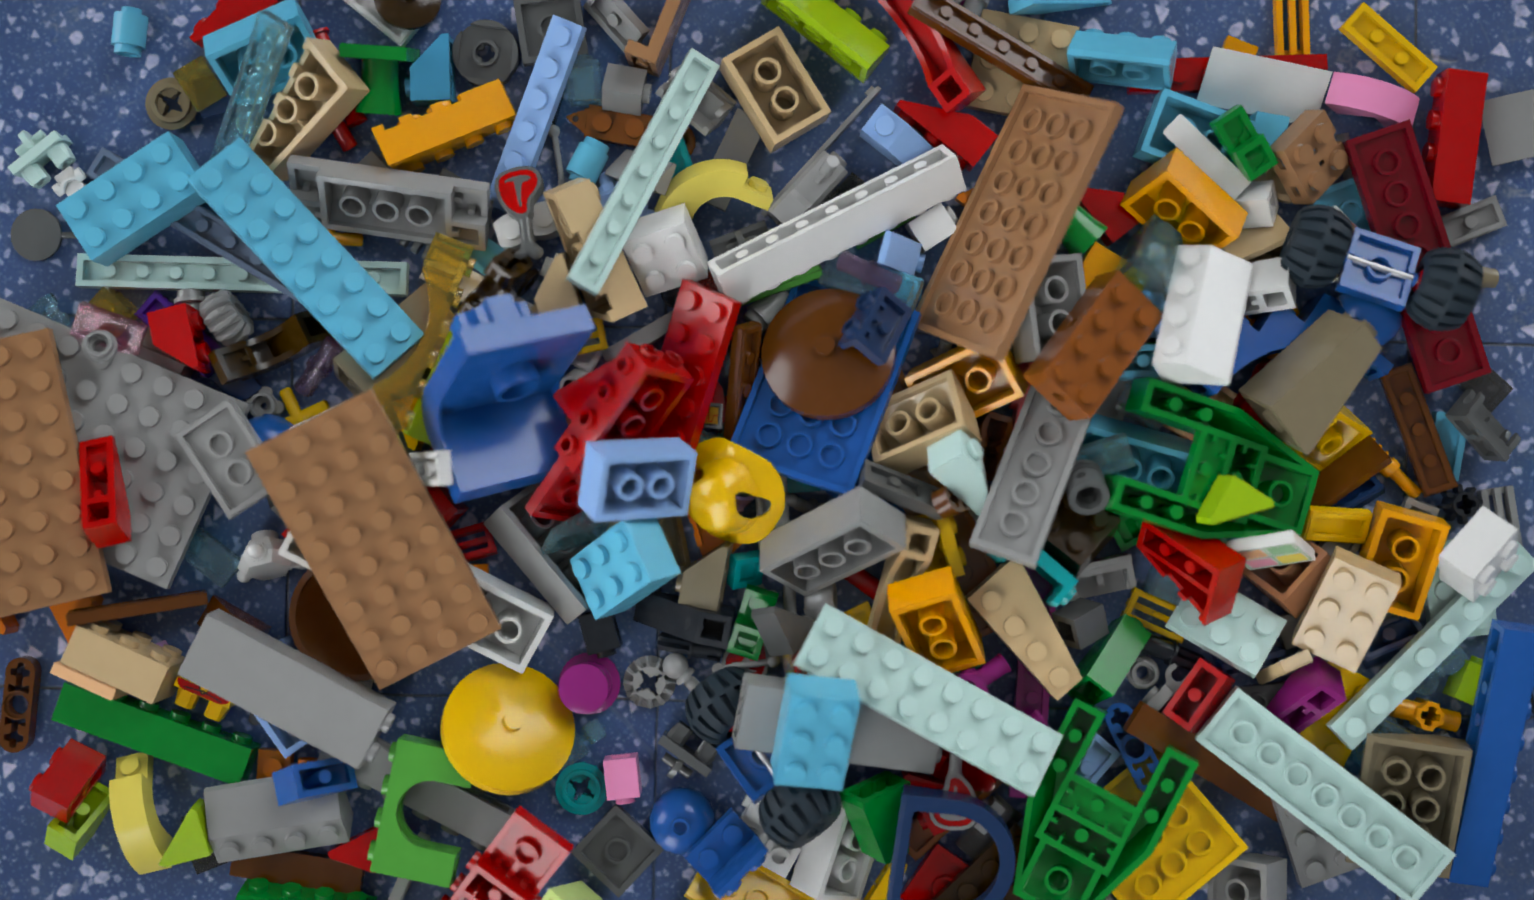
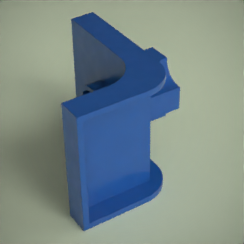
(496, 394)

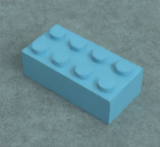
(133, 200)

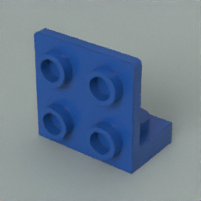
(727, 854)

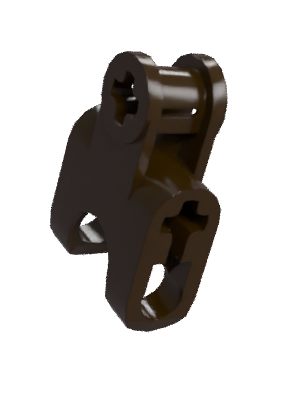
(502, 276)

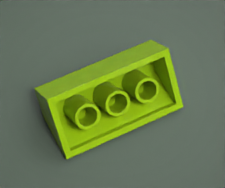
(835, 33)

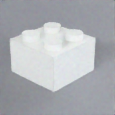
(666, 250)
(1479, 554)

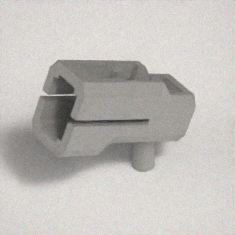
(810, 188)

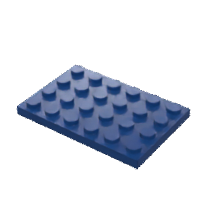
(816, 450)

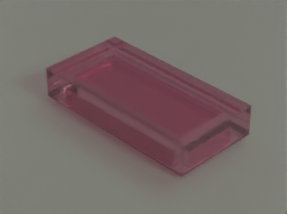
(125, 330)

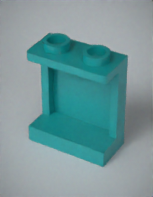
(1056, 575)

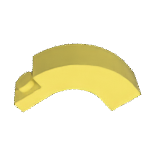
(713, 180)
(135, 815)

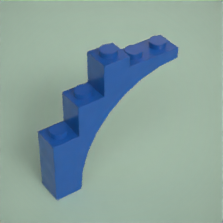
(1276, 330)

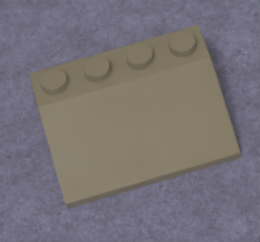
(1421, 778)

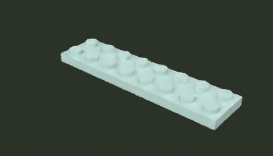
(930, 700)
(1324, 795)

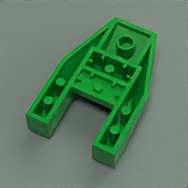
(1223, 444)
(1083, 837)

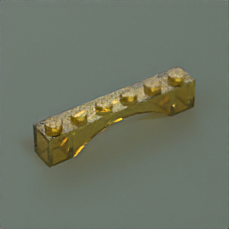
(443, 272)

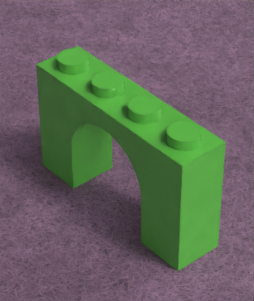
(397, 848)

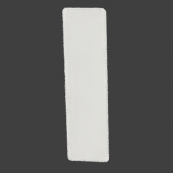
(1206, 156)

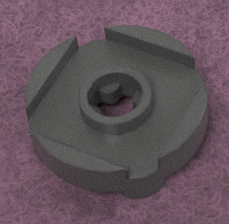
(474, 39)

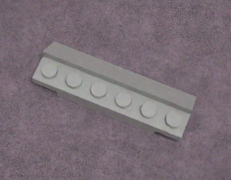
(392, 201)

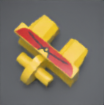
(188, 696)

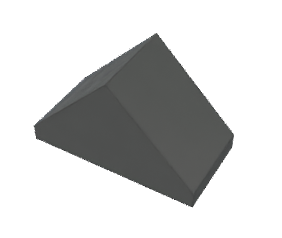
(781, 630)

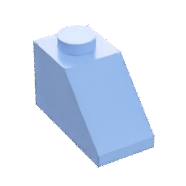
(900, 253)

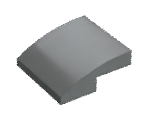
(1509, 127)

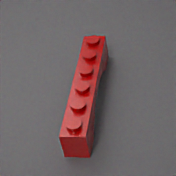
(941, 61)

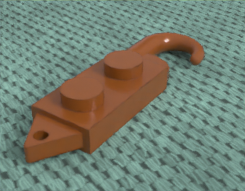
(618, 127)

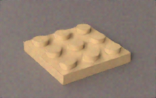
(1043, 36)

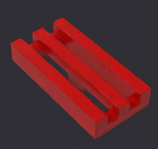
(480, 553)

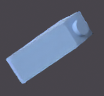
(893, 136)

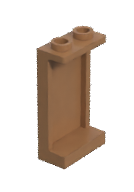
(656, 53)

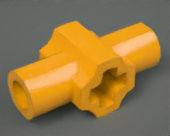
(1436, 717)

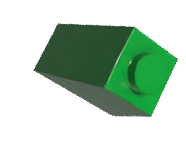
(1110, 660)
(874, 813)

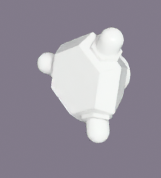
(261, 558)

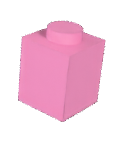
(622, 777)

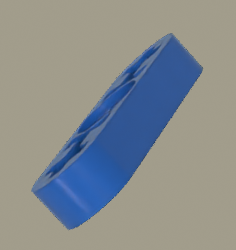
(1115, 729)

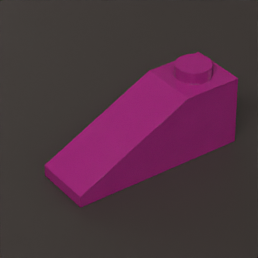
(1308, 695)

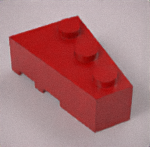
(1201, 568)

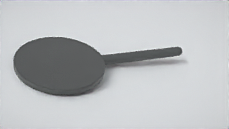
(37, 234)

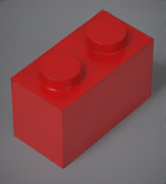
(1198, 696)
(67, 780)

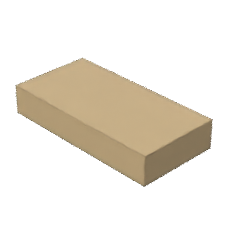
(1284, 667)

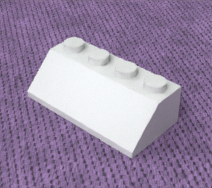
(1202, 316)

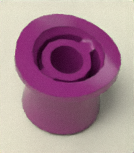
(589, 684)

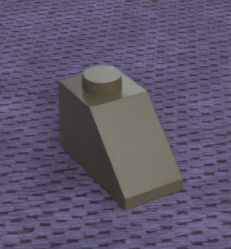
(705, 579)

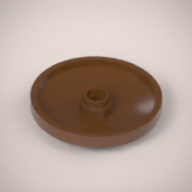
(810, 368)
(320, 632)

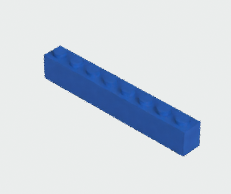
(1496, 739)

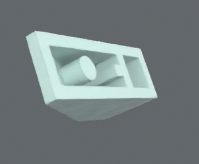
(960, 468)

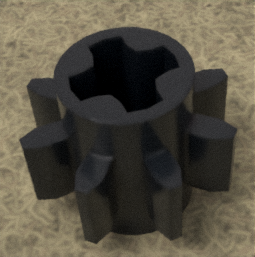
(1469, 507)

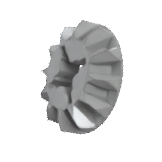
(634, 678)

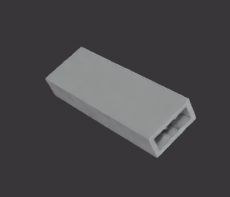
(288, 689)
(875, 740)

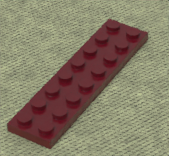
(1404, 208)

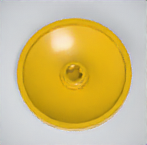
(507, 729)

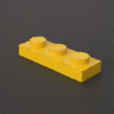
(1388, 48)

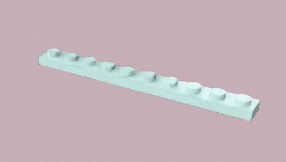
(207, 274)

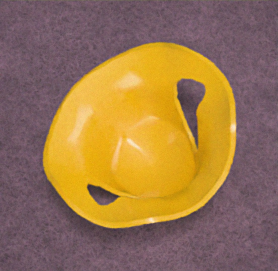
(727, 472)

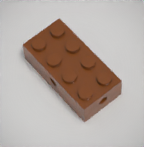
(1093, 346)

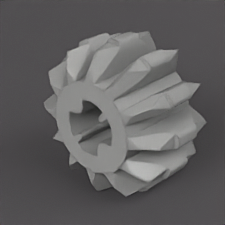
(226, 317)

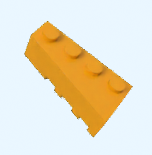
(446, 128)

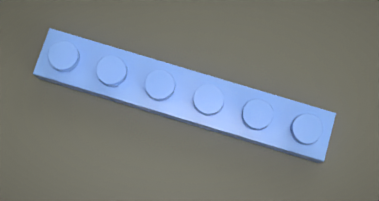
(541, 97)

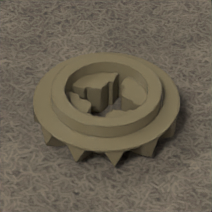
(158, 108)

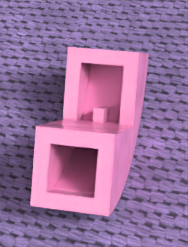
(1371, 98)

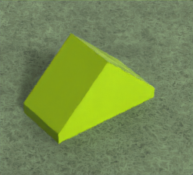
(1231, 499)
(191, 838)

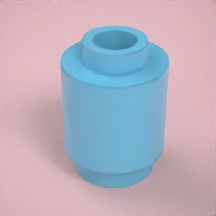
(129, 32)
(588, 160)

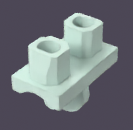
(37, 152)

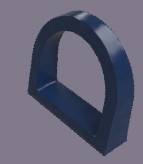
(952, 803)

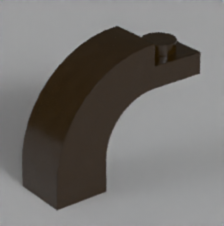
(269, 350)

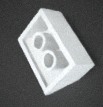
(833, 864)

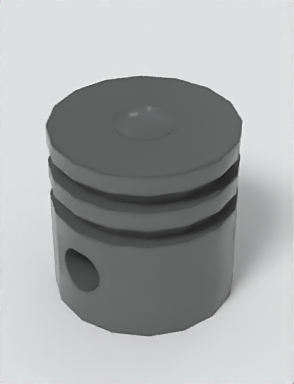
(1087, 488)

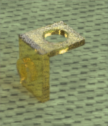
(199, 83)

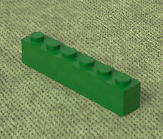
(159, 733)

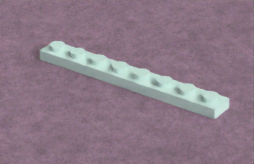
(642, 172)
(1423, 656)

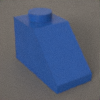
(313, 780)

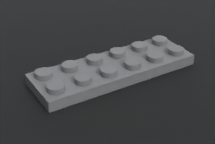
(1029, 482)

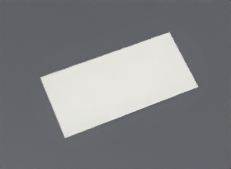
(1262, 84)

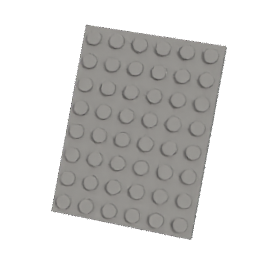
(142, 411)

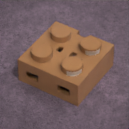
(1301, 163)

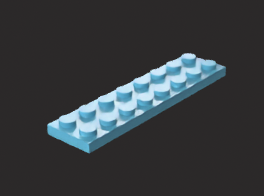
(306, 258)

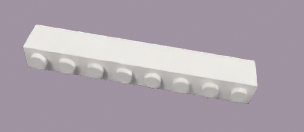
(838, 225)

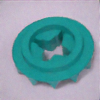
(586, 802)

